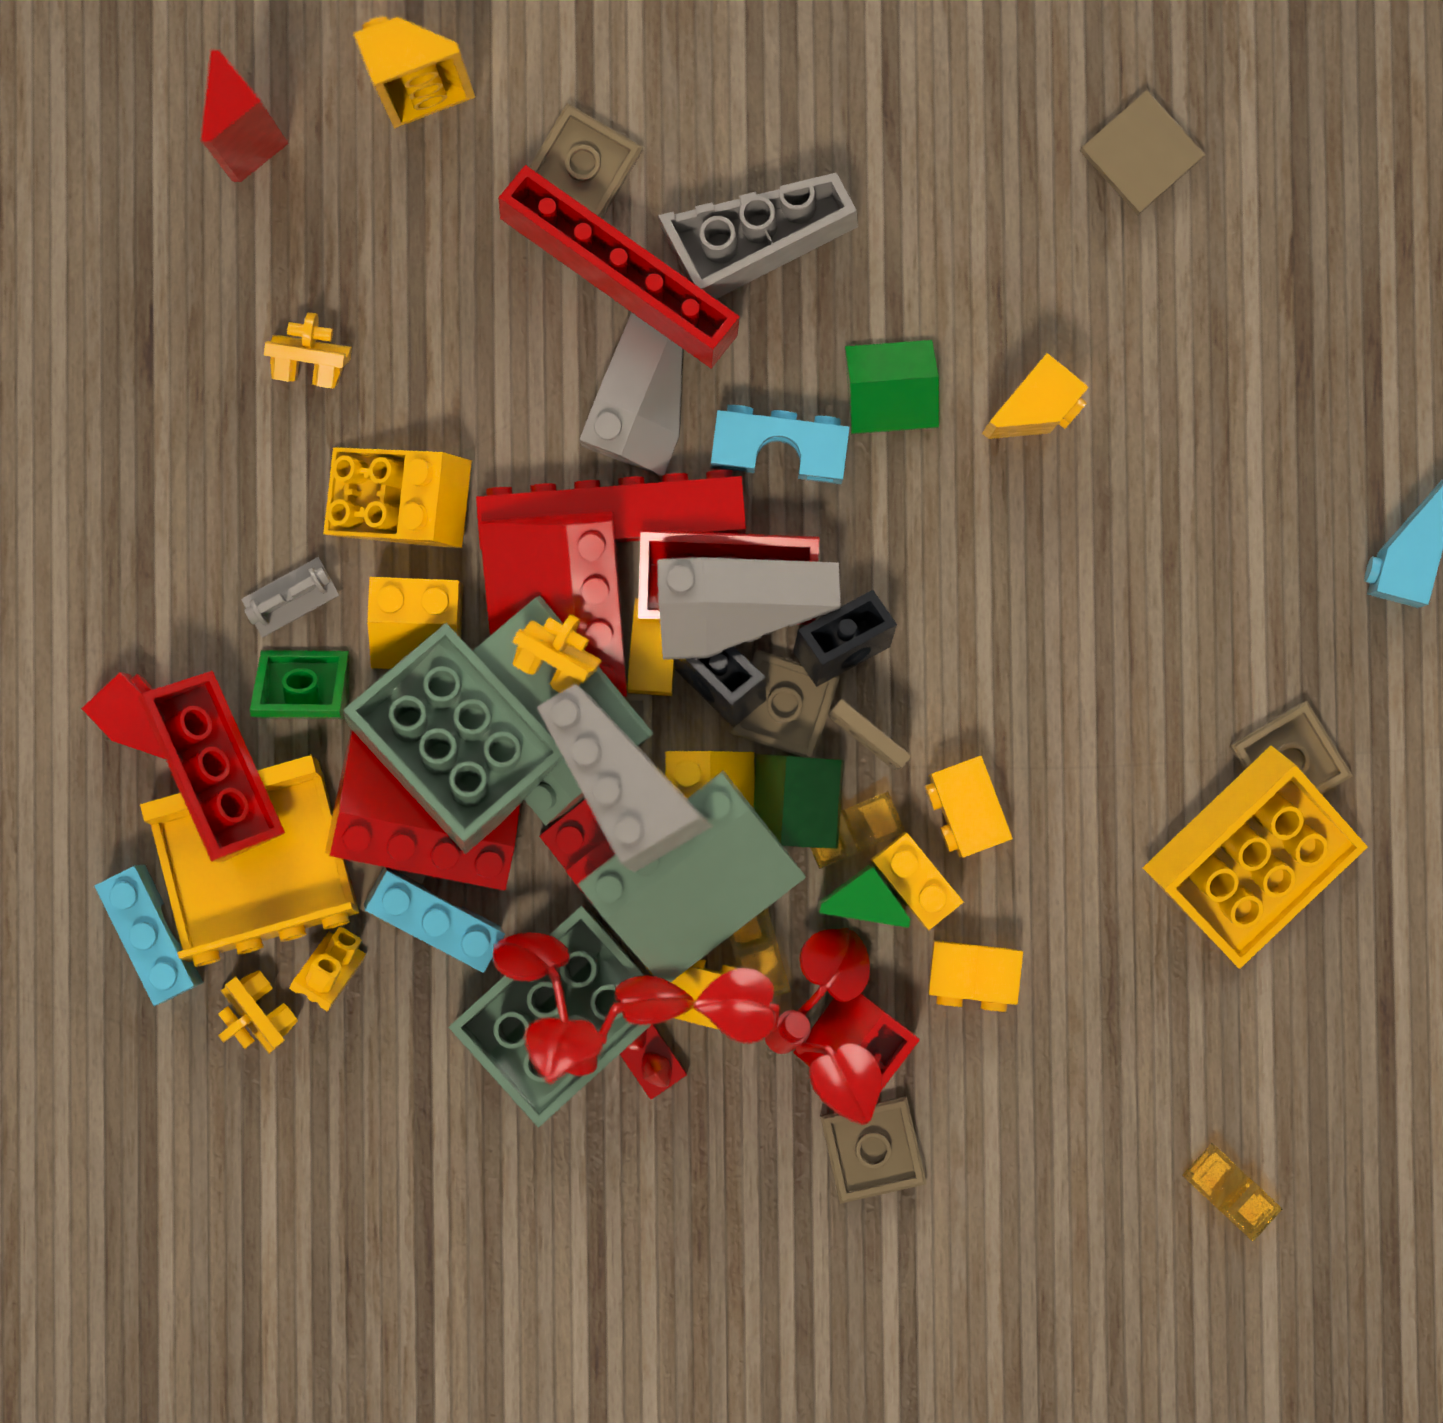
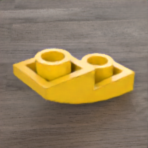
(647, 669)

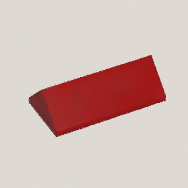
(236, 122)
(681, 544)
(211, 766)

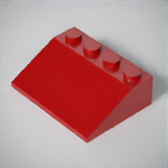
(569, 565)
(387, 827)

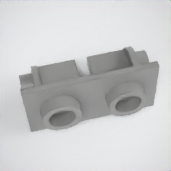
(289, 597)

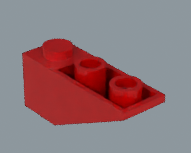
(121, 715)

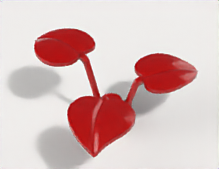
(743, 1011)
(571, 1045)

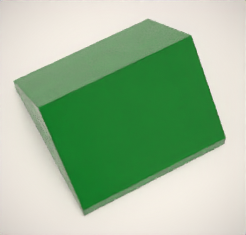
(892, 387)
(301, 685)
(865, 899)

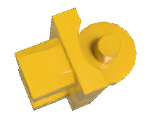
(288, 351)
(559, 647)
(329, 968)
(243, 997)

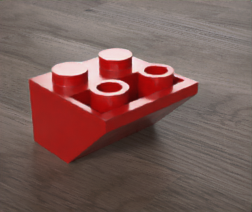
(864, 1025)

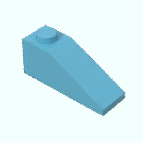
(1411, 557)

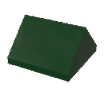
(800, 799)

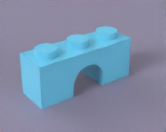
(818, 443)
(433, 919)
(139, 921)

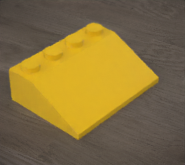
(1255, 856)

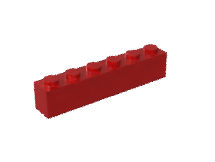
(618, 266)
(668, 505)

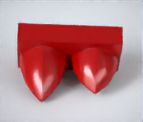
(653, 1062)

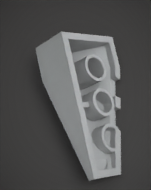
(638, 401)
(733, 601)

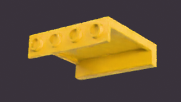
(260, 892)

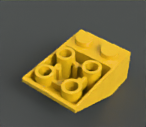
(398, 496)

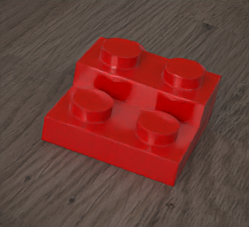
(578, 843)

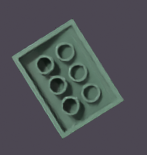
(454, 737)
(559, 789)
(698, 891)
(498, 1021)

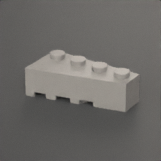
(753, 235)
(624, 788)

